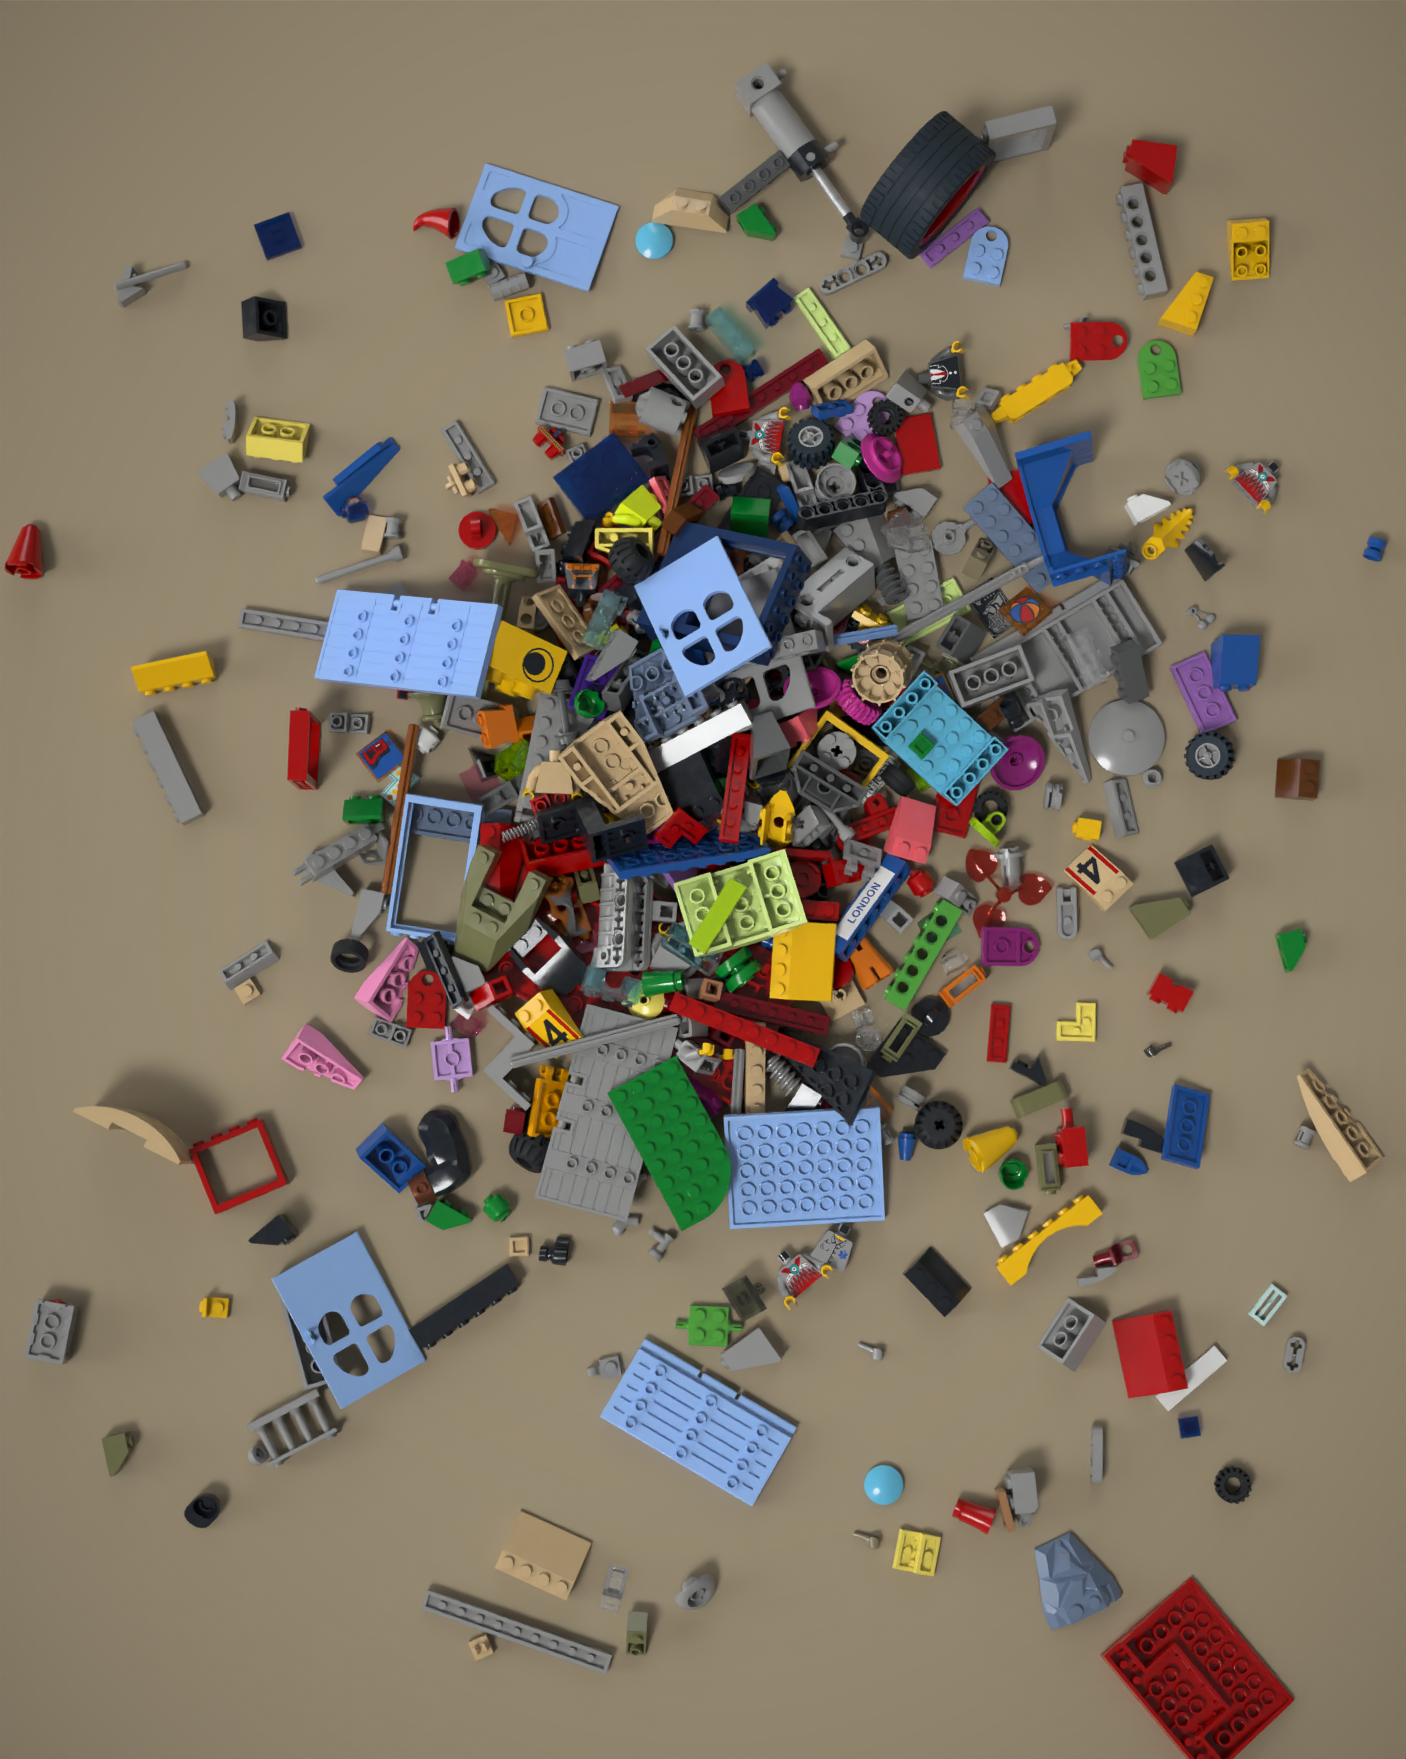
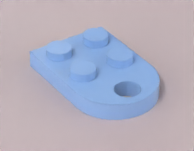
(986, 257)

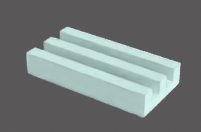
(1257, 1317)

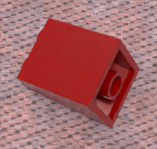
(1151, 163)

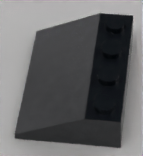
(693, 787)

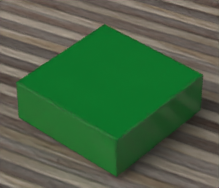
(921, 745)

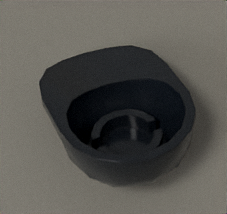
(203, 1510)

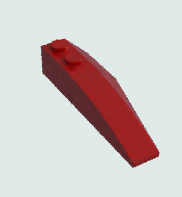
(509, 864)

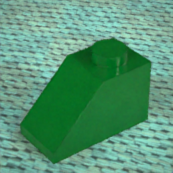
(1291, 947)

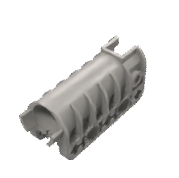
(621, 923)

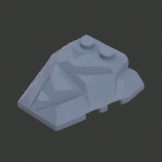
(659, 699)
(1072, 1582)

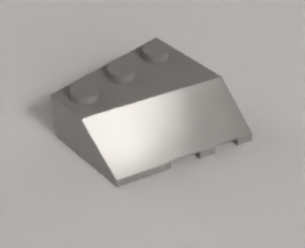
(865, 539)

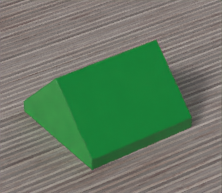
(750, 516)

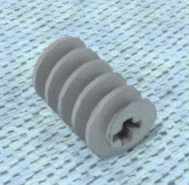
(782, 1073)

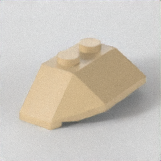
(691, 210)

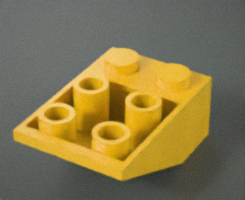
(1248, 248)

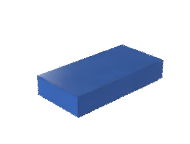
(789, 501)

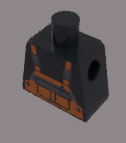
(581, 581)

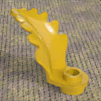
(1167, 533)

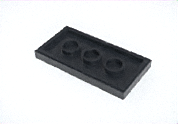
(759, 485)

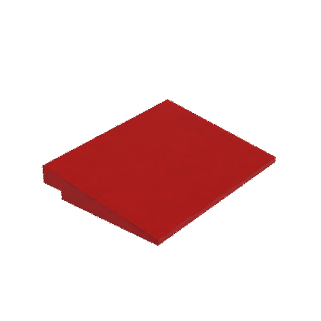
(1197, 1676)

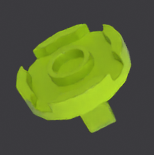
(987, 829)

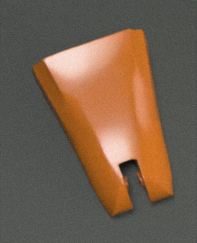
(869, 965)

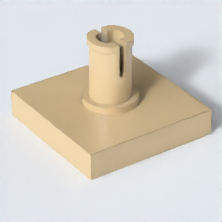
(843, 1002)

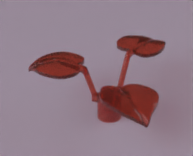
(982, 864)

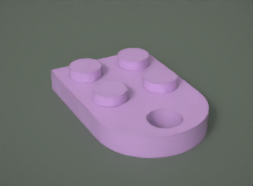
(856, 423)

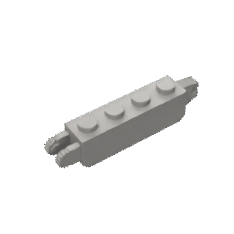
(338, 853)

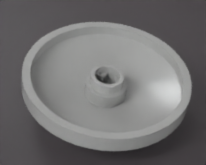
(1126, 738)

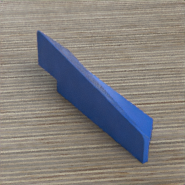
(360, 474)

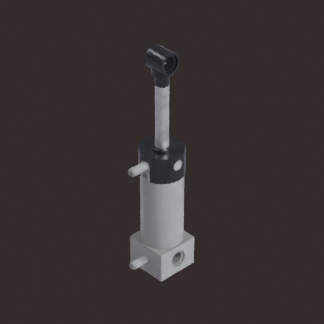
(762, 97)

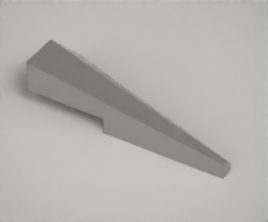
(1058, 717)

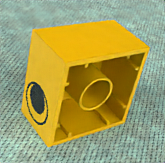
(523, 663)

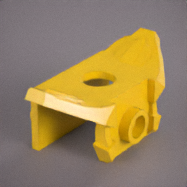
(778, 806)

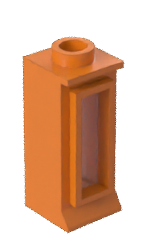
(962, 985)

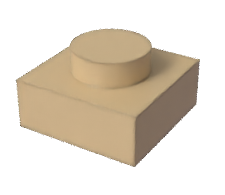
(247, 991)

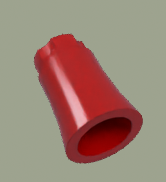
(974, 1515)

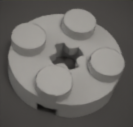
(846, 745)

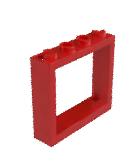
(303, 749)
(234, 1132)

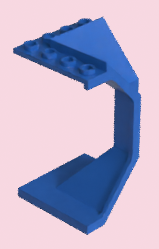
(1045, 477)

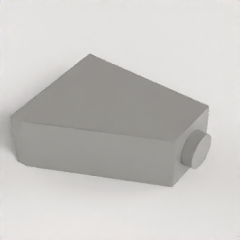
(750, 1352)

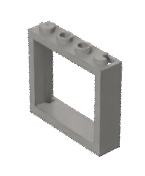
(1039, 119)

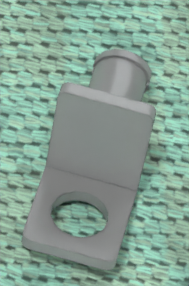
(380, 855)

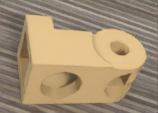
(527, 615)

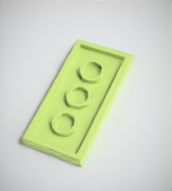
(950, 591)

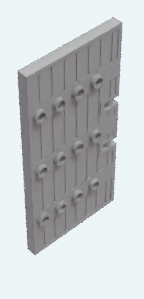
(597, 1161)

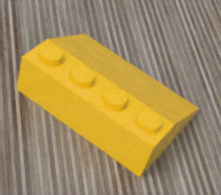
(804, 963)

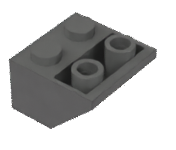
(960, 638)

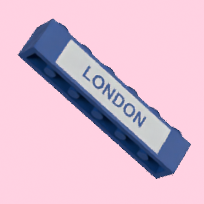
(869, 905)

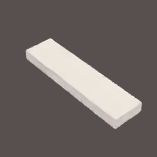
(1195, 1375)

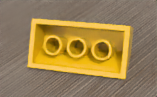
(174, 673)

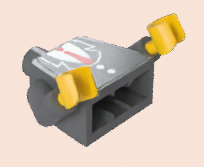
(944, 374)

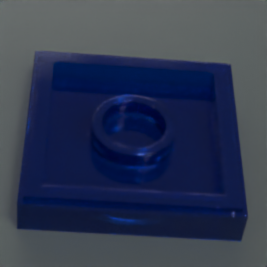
(278, 236)

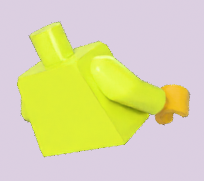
(636, 511)

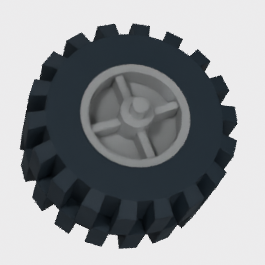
(811, 443)
(1209, 755)

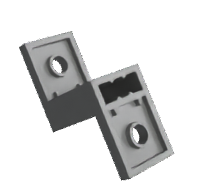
(500, 1067)

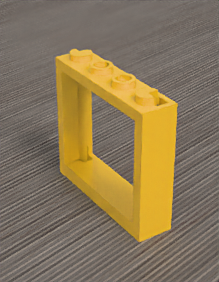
(853, 733)

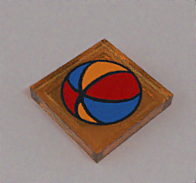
(1025, 611)

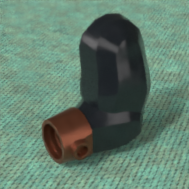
(447, 1155)

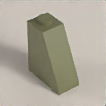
(1159, 915)

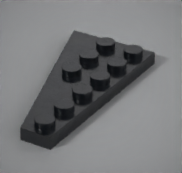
(835, 1079)

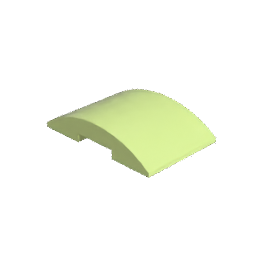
(764, 911)

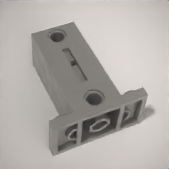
(833, 594)

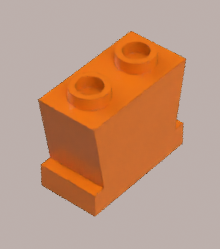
(497, 726)

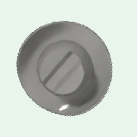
(696, 1592)

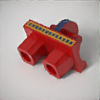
(544, 436)

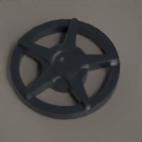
(733, 693)

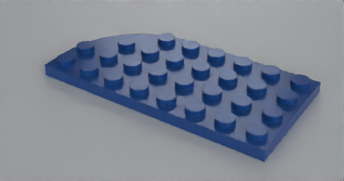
(686, 854)

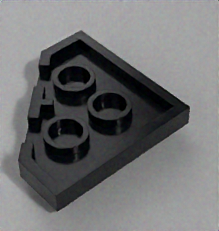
(917, 1057)

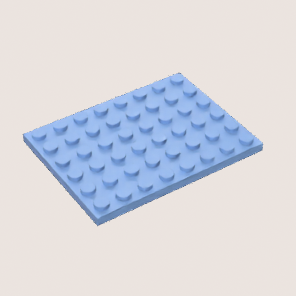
(804, 1168)

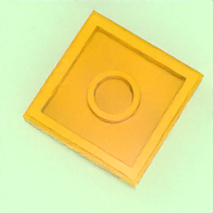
(526, 315)

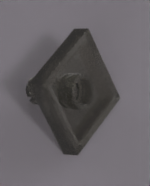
(745, 1297)

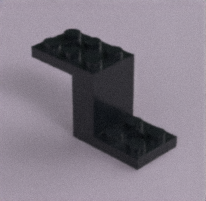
(600, 839)

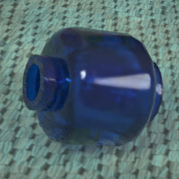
(354, 510)

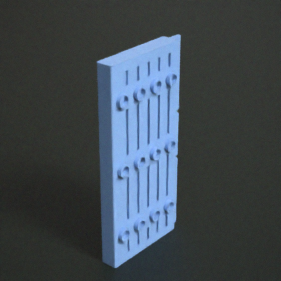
(698, 1422)

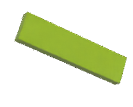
(717, 915)

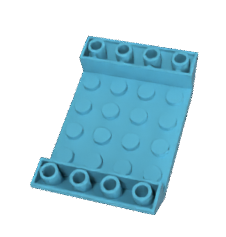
(961, 748)

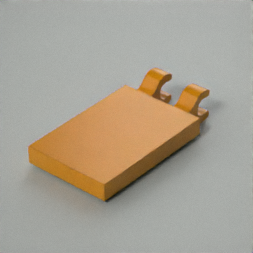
(546, 1100)

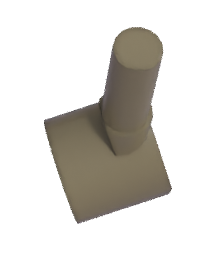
(874, 1541)

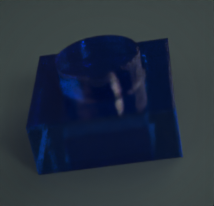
(1188, 1427)

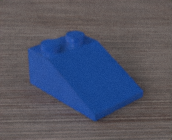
(390, 1157)

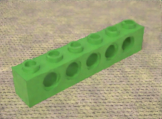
(951, 914)

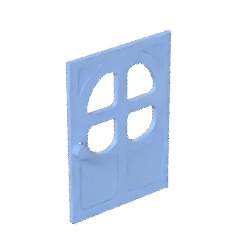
(573, 238)
(687, 587)
(329, 1285)

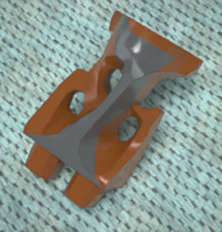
(571, 923)

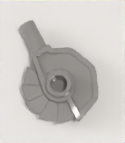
(950, 538)

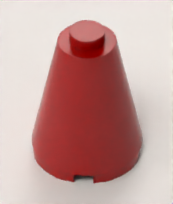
(26, 554)

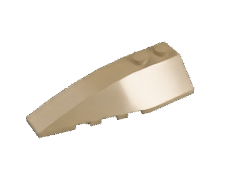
(1341, 1135)

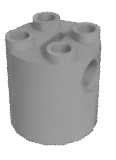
(662, 411)

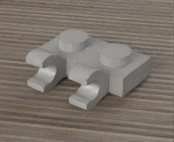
(862, 854)

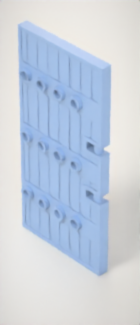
(409, 645)

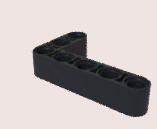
(849, 508)

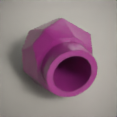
(800, 396)

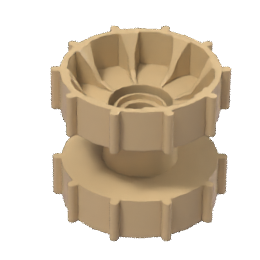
(873, 684)

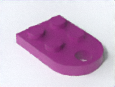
(1006, 946)

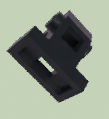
(659, 464)

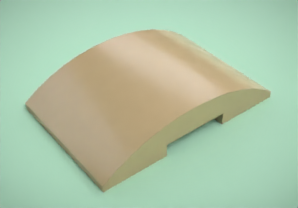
(158, 1136)

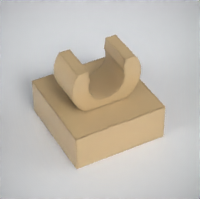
(481, 1647)

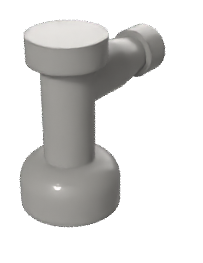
(664, 1242)

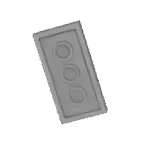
(920, 581)
(461, 715)

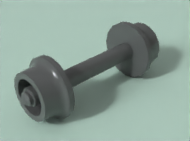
(567, 737)

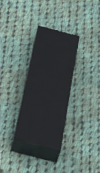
(446, 970)

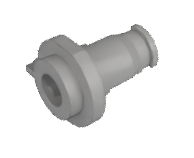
(1010, 864)

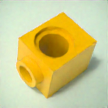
(1086, 829)

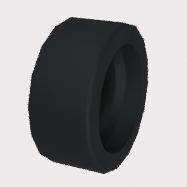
(347, 964)

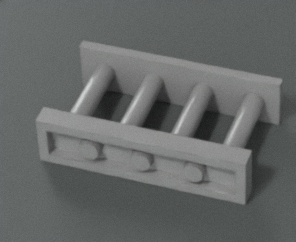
(277, 1417)

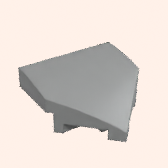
(1006, 1222)

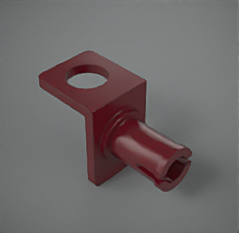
(1115, 1254)

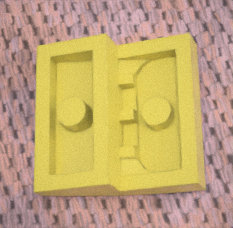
(916, 1552)

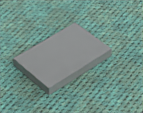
(567, 411)

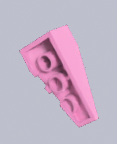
(384, 987)
(316, 1053)

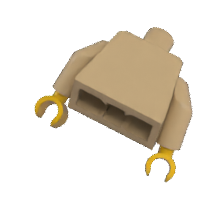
(551, 778)

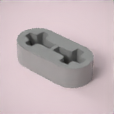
(1298, 1356)

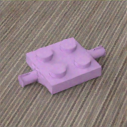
(451, 1059)

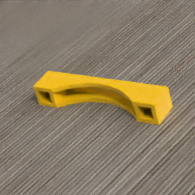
(1016, 1264)

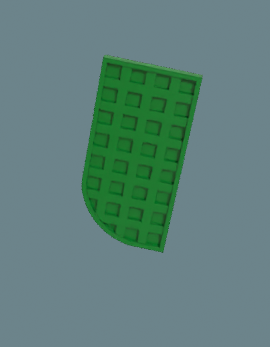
(675, 1141)

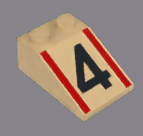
(1098, 878)

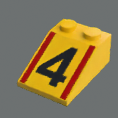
(548, 1020)

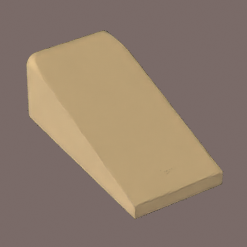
(374, 534)

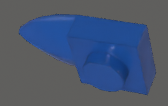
(1128, 1163)

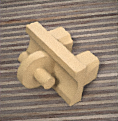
(458, 481)

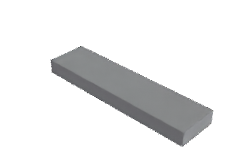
(466, 453)

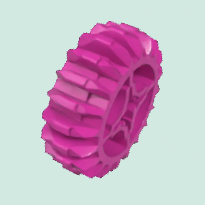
(851, 702)

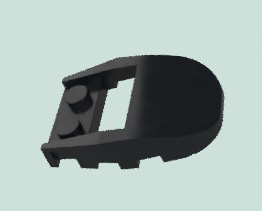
(562, 971)

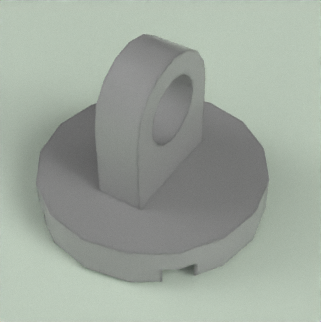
(1183, 476)

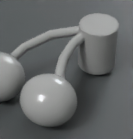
(1210, 618)

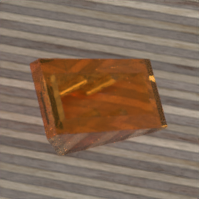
(505, 522)

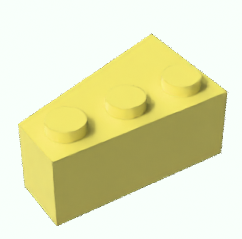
(608, 536)

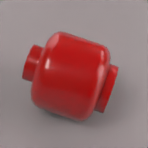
(920, 883)

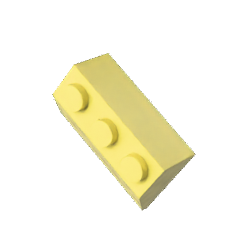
(277, 439)

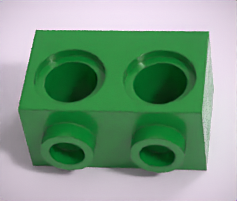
(848, 452)

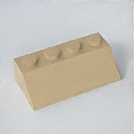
(847, 375)

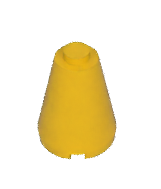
(989, 1147)

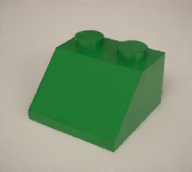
(364, 810)

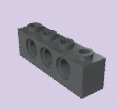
(754, 182)

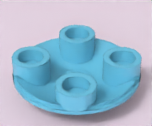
(654, 240)
(883, 1484)

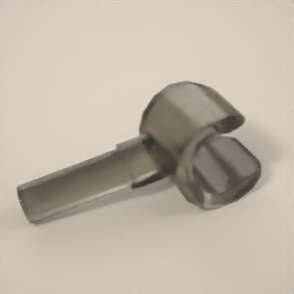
(1152, 1051)

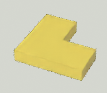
(1083, 1029)

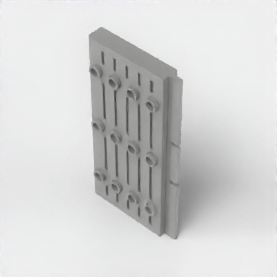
(1104, 610)

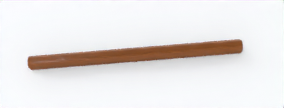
(678, 475)
(403, 789)

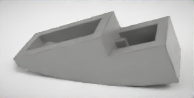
(801, 484)
(531, 524)

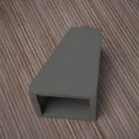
(767, 746)

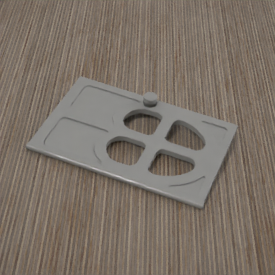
(799, 693)

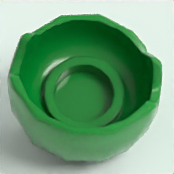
(588, 704)
(1013, 1174)

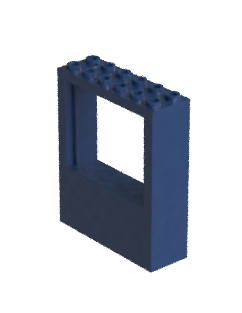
(779, 602)

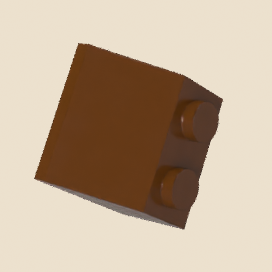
(1297, 779)

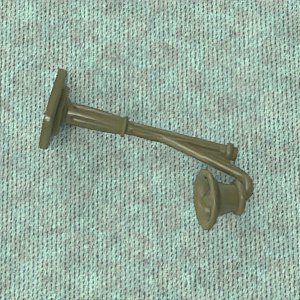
(503, 575)

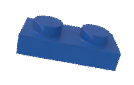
(832, 409)

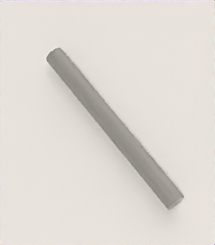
(149, 276)

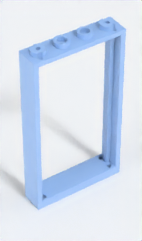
(410, 799)

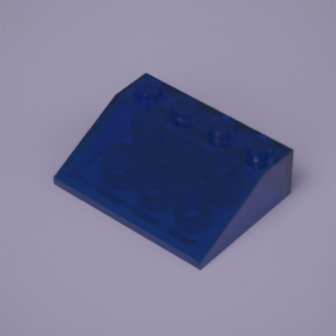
(601, 478)

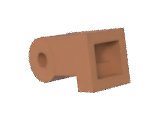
(710, 991)

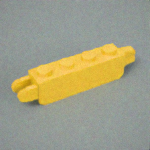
(1037, 393)

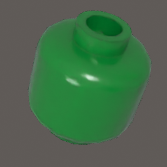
(497, 1207)

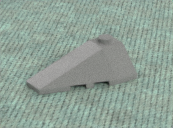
(983, 441)

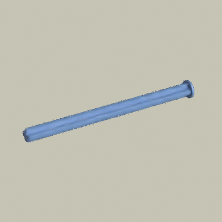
(865, 634)

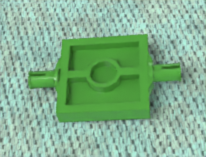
(708, 1326)

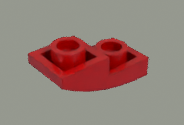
(549, 800)

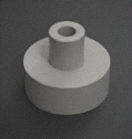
(257, 1455)

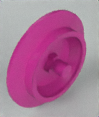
(881, 457)

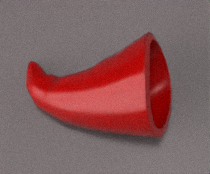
(443, 220)

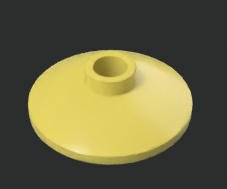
(650, 1009)

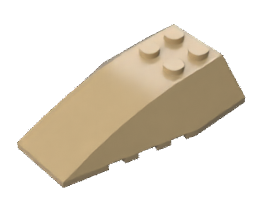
(618, 771)

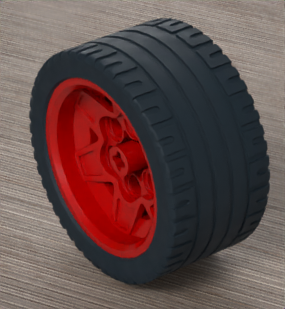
(927, 184)

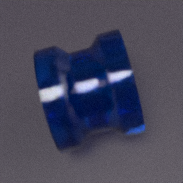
(753, 370)

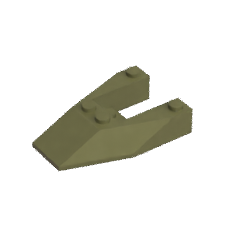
(489, 921)

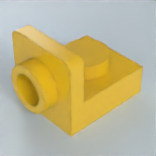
(214, 1307)

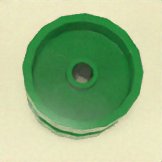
(738, 969)

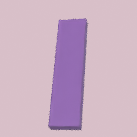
(954, 238)

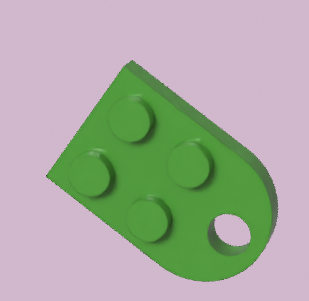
(1158, 372)

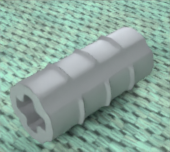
(509, 287)

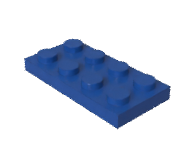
(1185, 1126)

